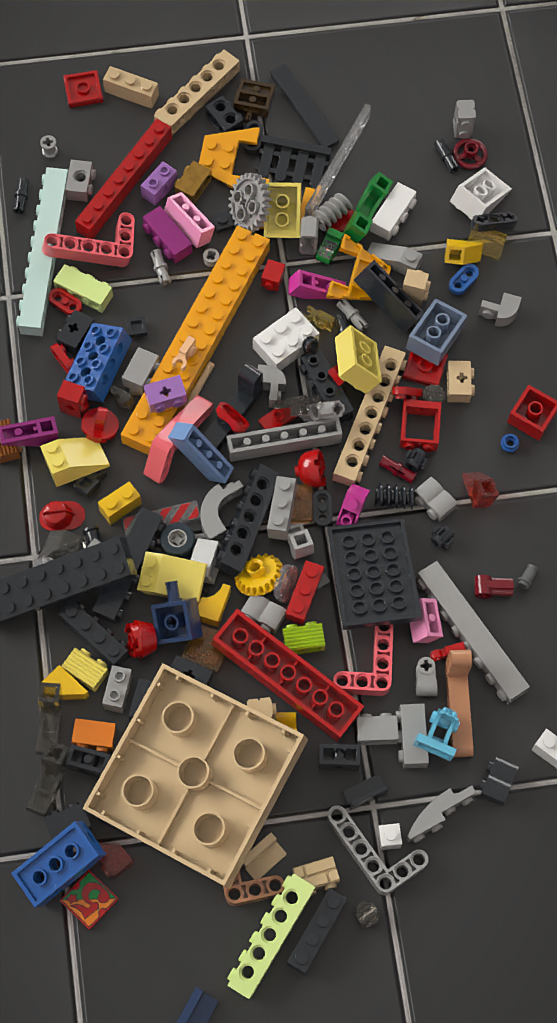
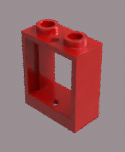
(425, 408)

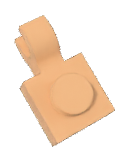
(187, 350)

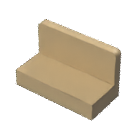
(263, 857)

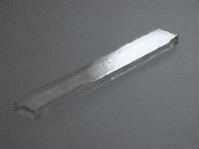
(338, 161)

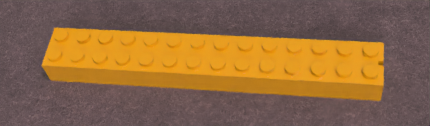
(204, 323)

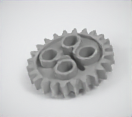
(250, 201)

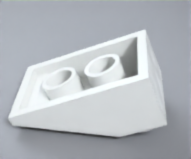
(480, 193)

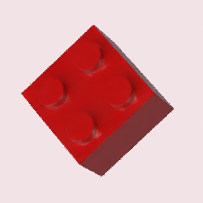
(533, 412)

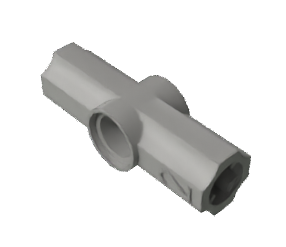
(323, 411)

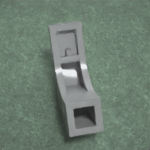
(217, 497)

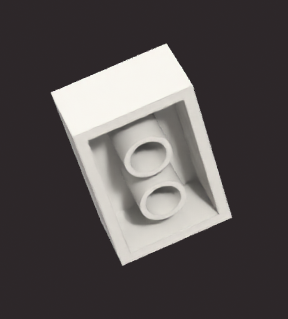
(283, 340)

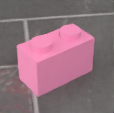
(430, 627)

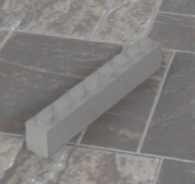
(472, 631)

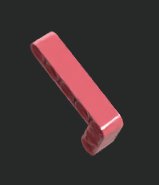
(96, 247)
(163, 449)
(378, 674)

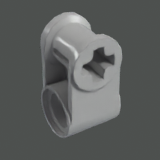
(426, 680)

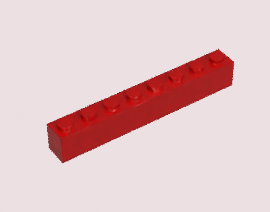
(123, 179)

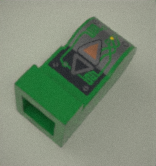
(330, 246)

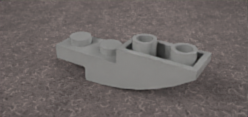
(432, 816)

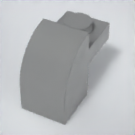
(502, 313)
(273, 381)
(300, 541)

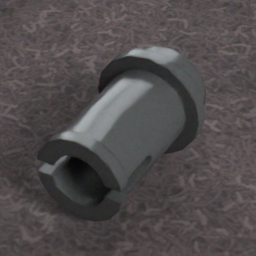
(526, 579)

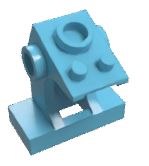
(446, 719)

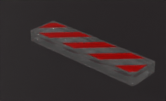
(179, 513)

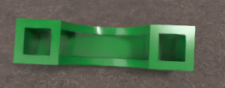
(366, 207)

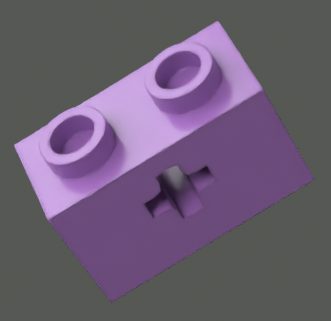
(158, 183)
(156, 392)

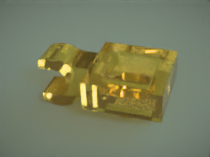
(321, 318)

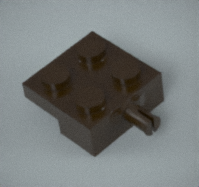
(253, 98)

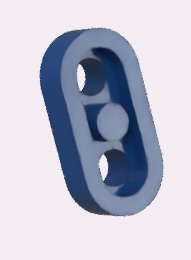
(462, 280)

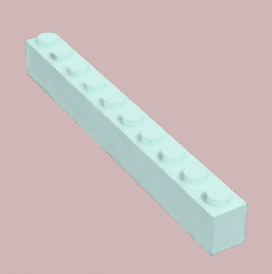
(41, 267)

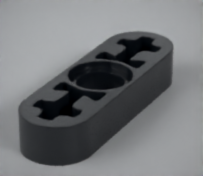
(493, 221)

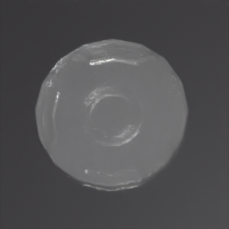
(286, 583)

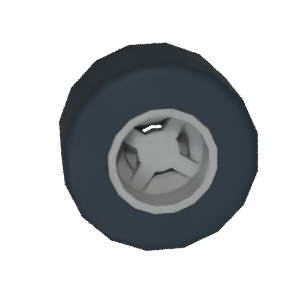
(176, 534)

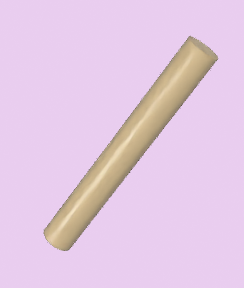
(201, 381)

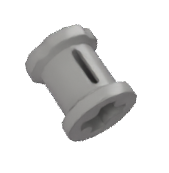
(48, 146)

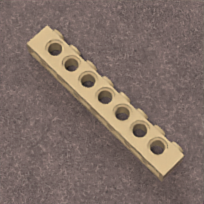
(343, 473)

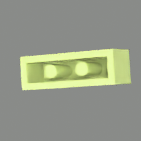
(84, 287)

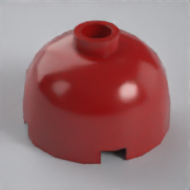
(311, 468)

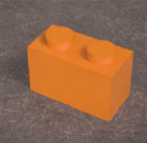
(94, 735)

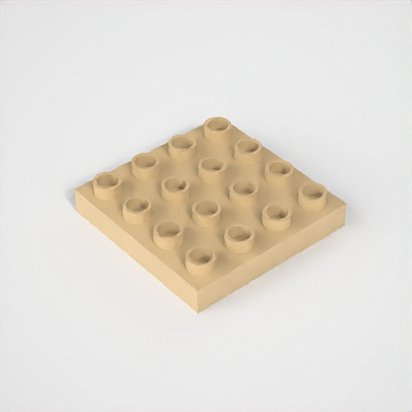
(196, 775)

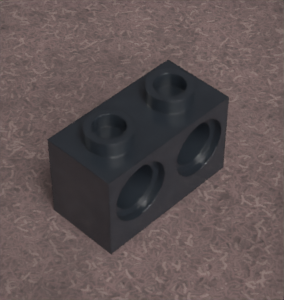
(221, 113)

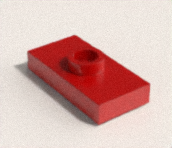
(276, 418)

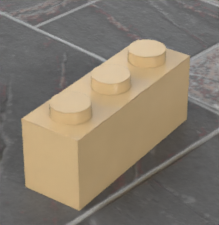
(131, 87)

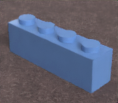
(200, 452)

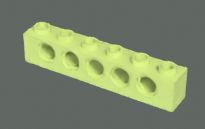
(245, 985)

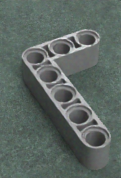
(371, 856)

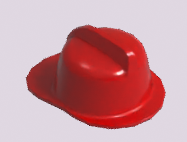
(62, 515)

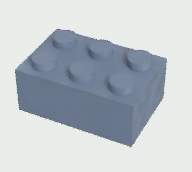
(436, 331)

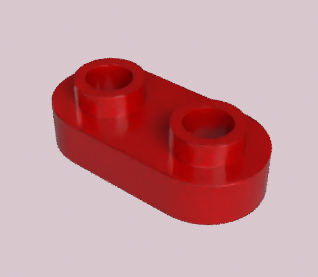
(67, 301)
(60, 354)
(403, 392)
(232, 417)

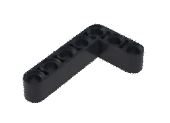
(249, 391)

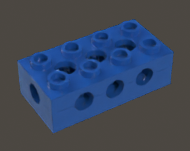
(99, 359)
(46, 859)

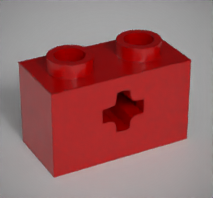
(72, 399)

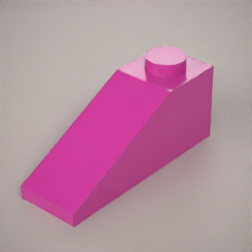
(309, 285)

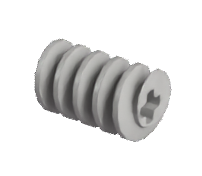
(331, 209)

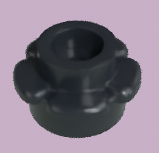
(310, 345)

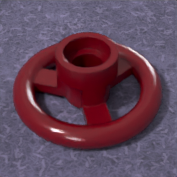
(470, 152)

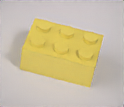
(358, 359)

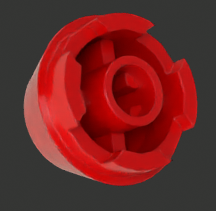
(141, 638)

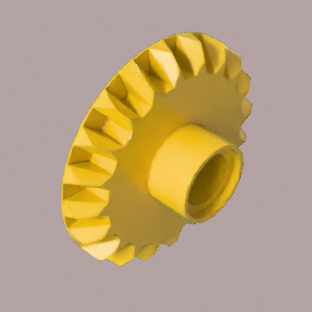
(259, 575)

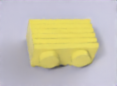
(85, 669)

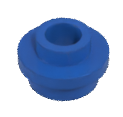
(510, 438)

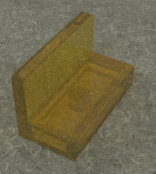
(492, 242)

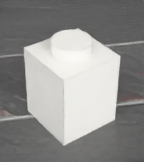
(389, 836)

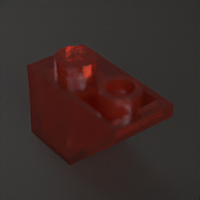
(480, 489)
(115, 861)

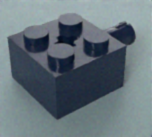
(176, 618)

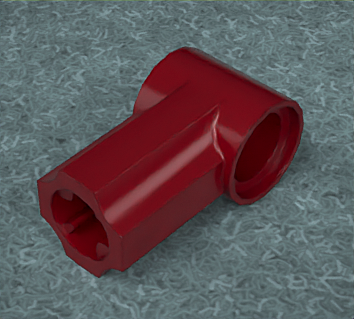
(487, 586)

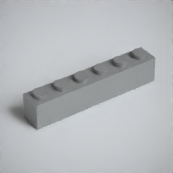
(284, 439)

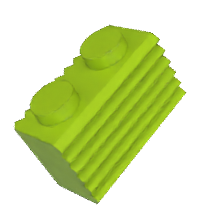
(304, 638)

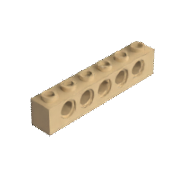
(198, 90)

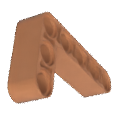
(456, 674)
(243, 889)

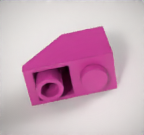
(352, 505)

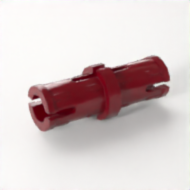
(397, 469)

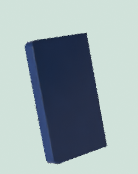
(198, 1008)

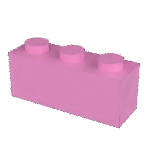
(189, 219)

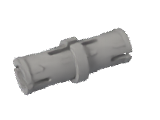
(160, 267)
(352, 315)

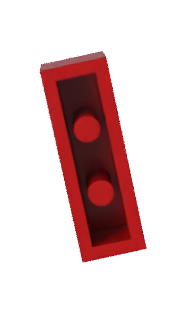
(304, 593)

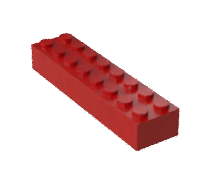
(287, 675)

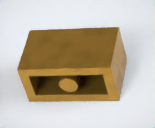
(194, 181)

